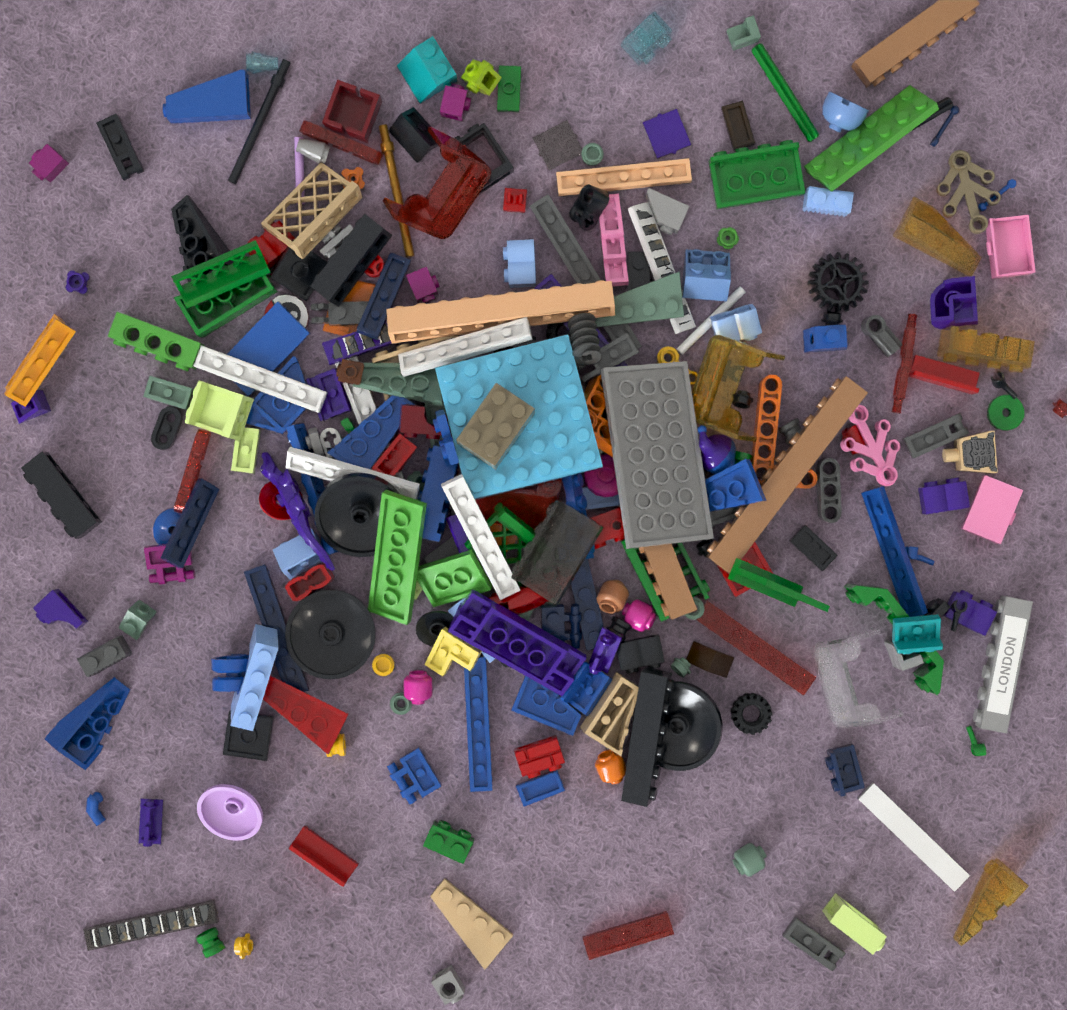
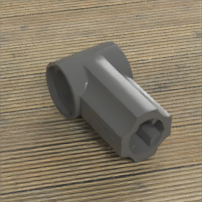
(883, 336)

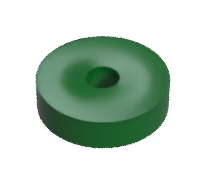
(995, 415)

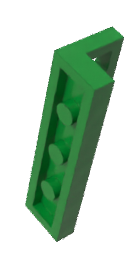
(222, 277)

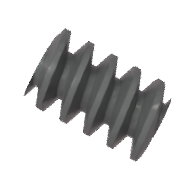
(584, 339)

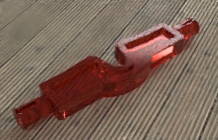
(906, 356)

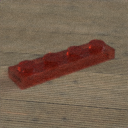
(628, 935)

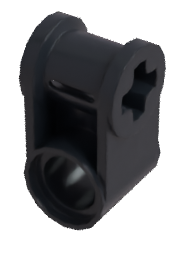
(589, 205)

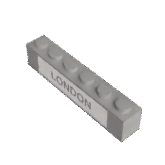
(1003, 664)

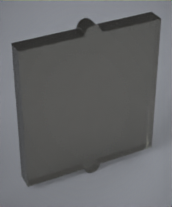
(558, 145)

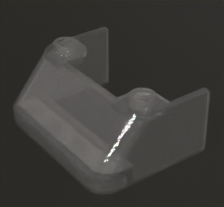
(831, 666)

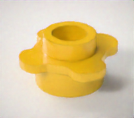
(243, 946)

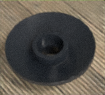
(430, 625)

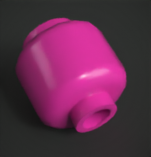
(639, 615)
(418, 687)

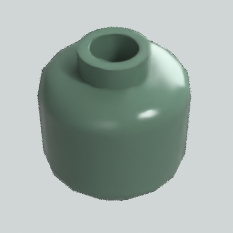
(749, 859)

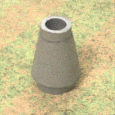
(313, 149)

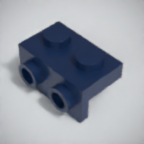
(845, 769)

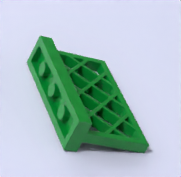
(515, 526)
(771, 584)

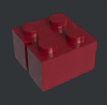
(352, 113)

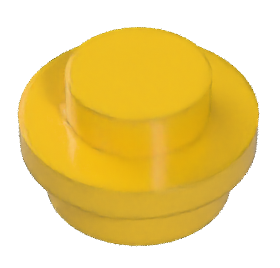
(383, 664)

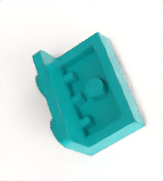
(917, 634)

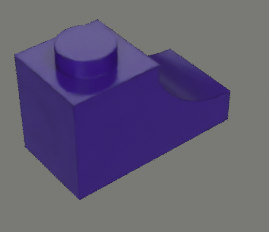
(58, 607)

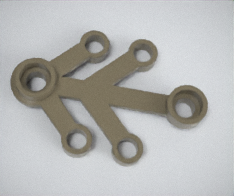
(968, 188)

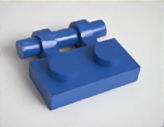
(420, 773)

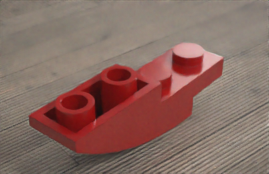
(520, 601)

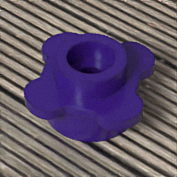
(71, 282)

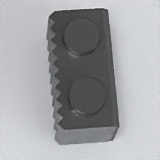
(104, 656)

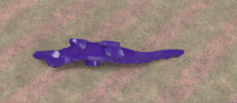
(295, 505)

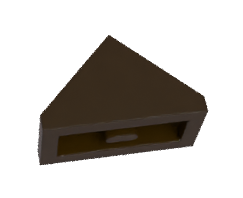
(709, 659)

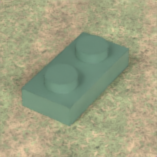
(168, 392)

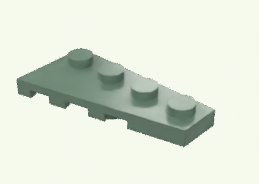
(647, 303)
(388, 379)

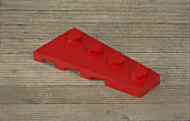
(308, 714)

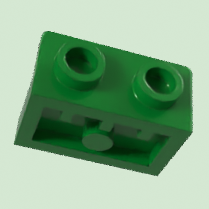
(448, 841)

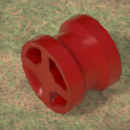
(376, 271)

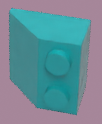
(427, 70)

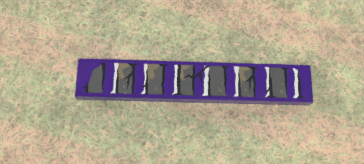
(354, 345)

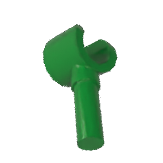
(976, 749)

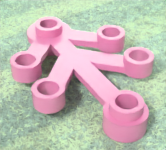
(873, 448)

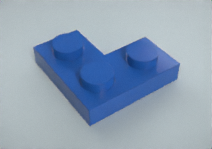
(446, 445)

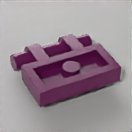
(154, 561)

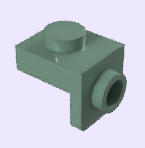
(137, 619)

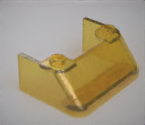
(719, 380)

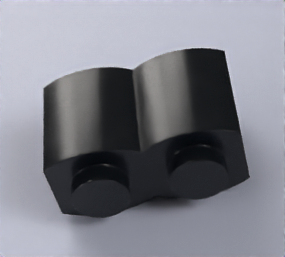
(640, 652)

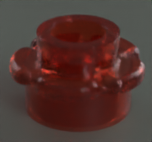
(1060, 408)

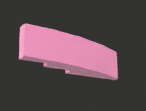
(613, 243)

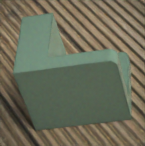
(744, 34)

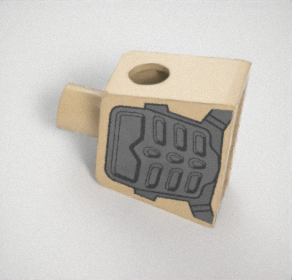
(974, 453)

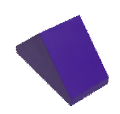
(36, 406)

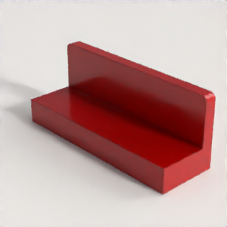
(944, 374)
(323, 856)

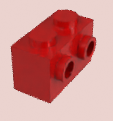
(612, 526)

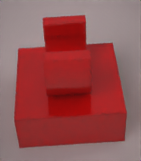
(515, 200)

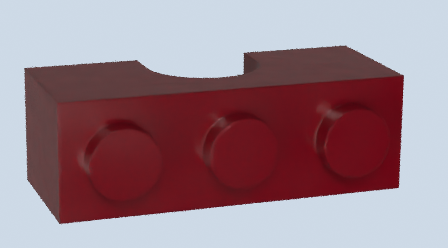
(413, 422)

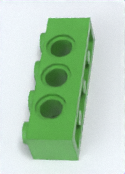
(121, 333)

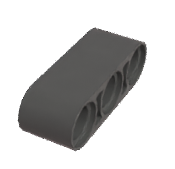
(833, 500)

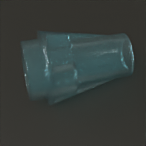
(260, 63)

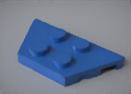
(273, 412)

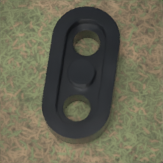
(167, 428)

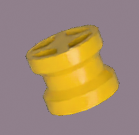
(339, 746)

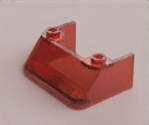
(451, 194)

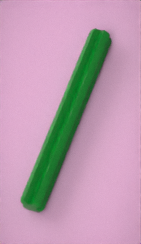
(785, 92)

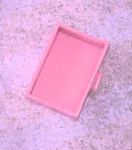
(1010, 246)
(992, 509)

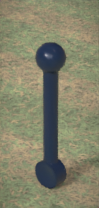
(954, 110)

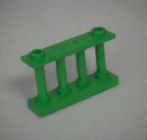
(641, 571)

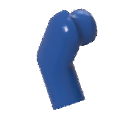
(92, 808)

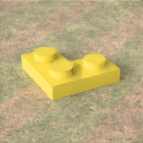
(451, 648)

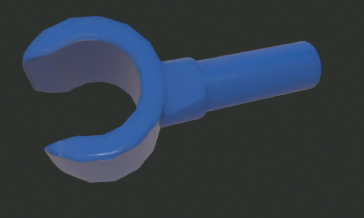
(913, 554)

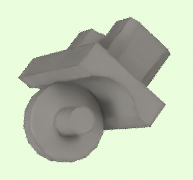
(331, 247)

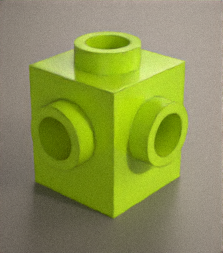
(480, 77)

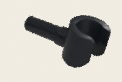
(1002, 384)
(957, 613)

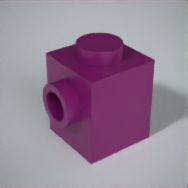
(455, 102)
(47, 163)
(423, 285)

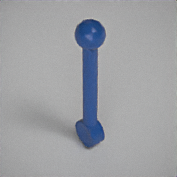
(1010, 184)

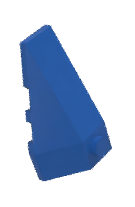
(82, 729)

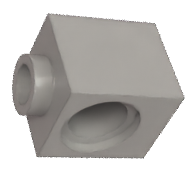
(445, 976)

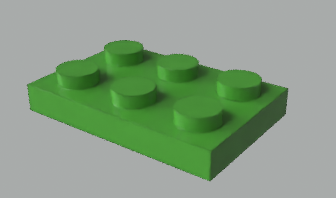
(452, 578)

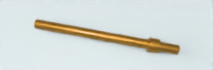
(387, 149)

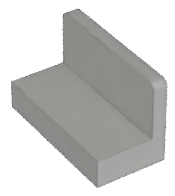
(902, 661)

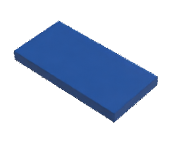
(270, 341)

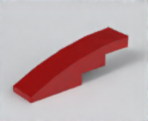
(395, 456)

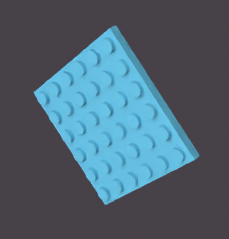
(558, 436)

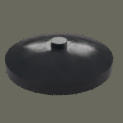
(350, 513)
(330, 634)
(692, 728)

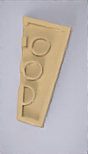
(474, 925)

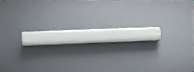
(725, 306)

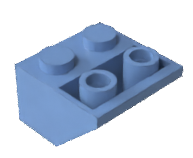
(706, 275)

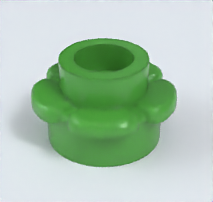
(721, 239)

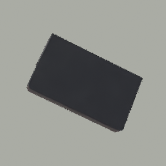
(413, 135)

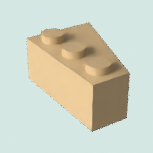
(612, 714)

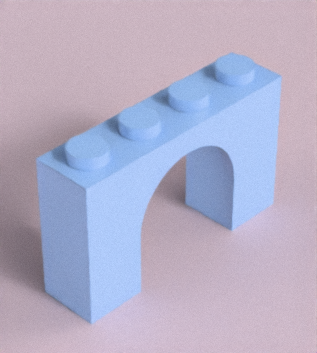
(262, 655)

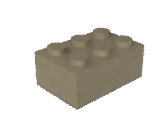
(495, 426)

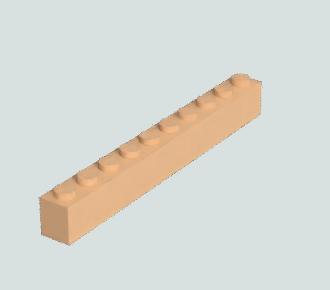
(475, 314)

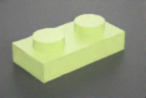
(246, 451)

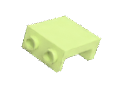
(219, 410)

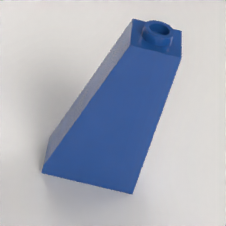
(213, 100)

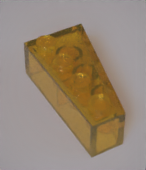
(985, 349)

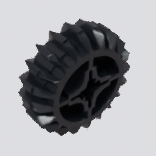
(836, 273)

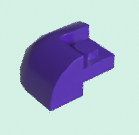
(954, 303)

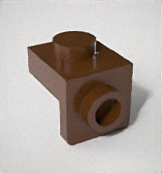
(350, 372)

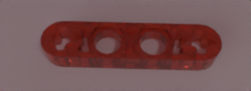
(341, 142)
(192, 468)

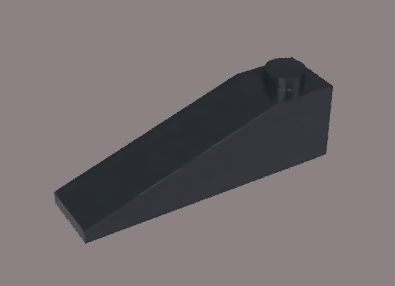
(196, 235)

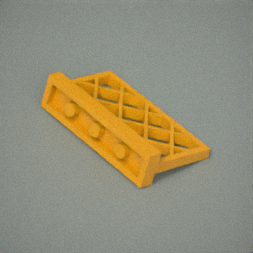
(39, 360)

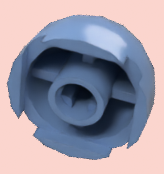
(842, 113)

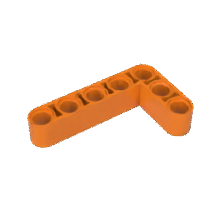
(595, 392)
(772, 420)

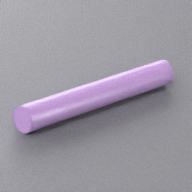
(299, 166)

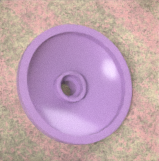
(230, 812)

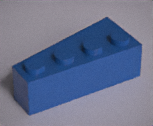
(433, 493)

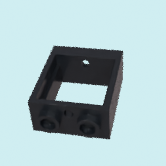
(500, 172)

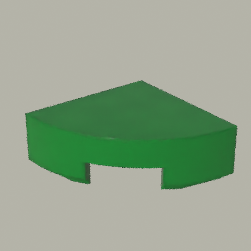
(348, 425)

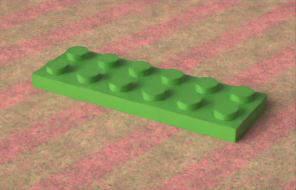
(871, 138)
(396, 556)

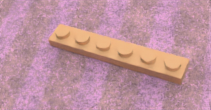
(625, 176)

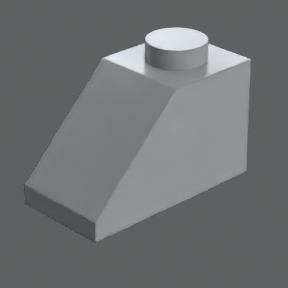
(666, 211)

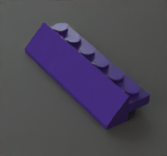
(516, 642)

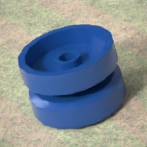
(235, 669)

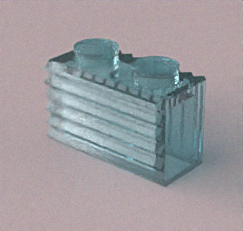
(647, 38)

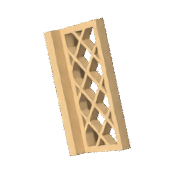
(328, 217)

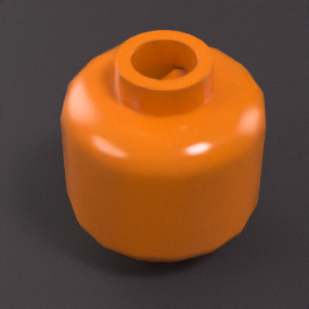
(610, 767)

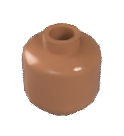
(612, 596)

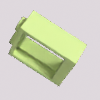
(854, 924)

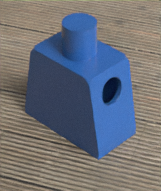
(825, 338)

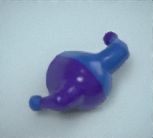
(717, 451)

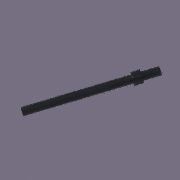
(277, 82)

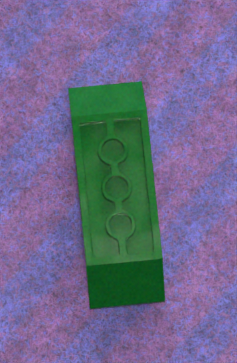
(930, 673)

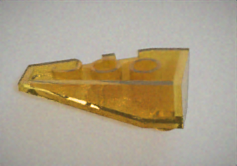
(932, 234)
(994, 889)

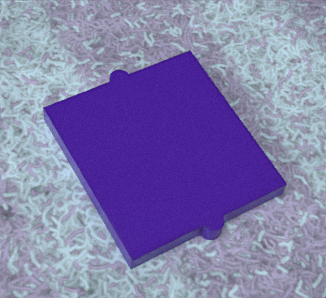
(666, 133)

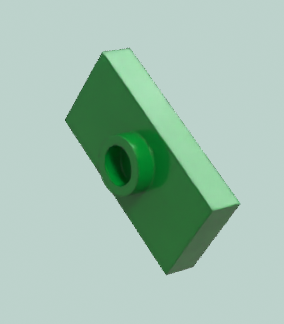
(509, 89)

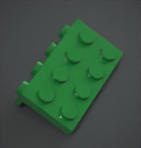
(756, 174)

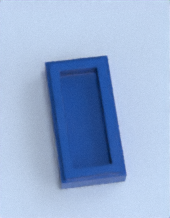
(540, 787)

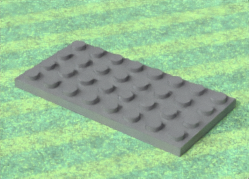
(656, 454)

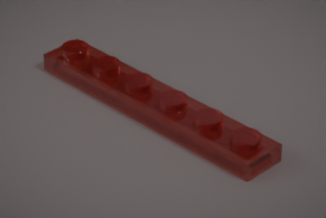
(756, 648)

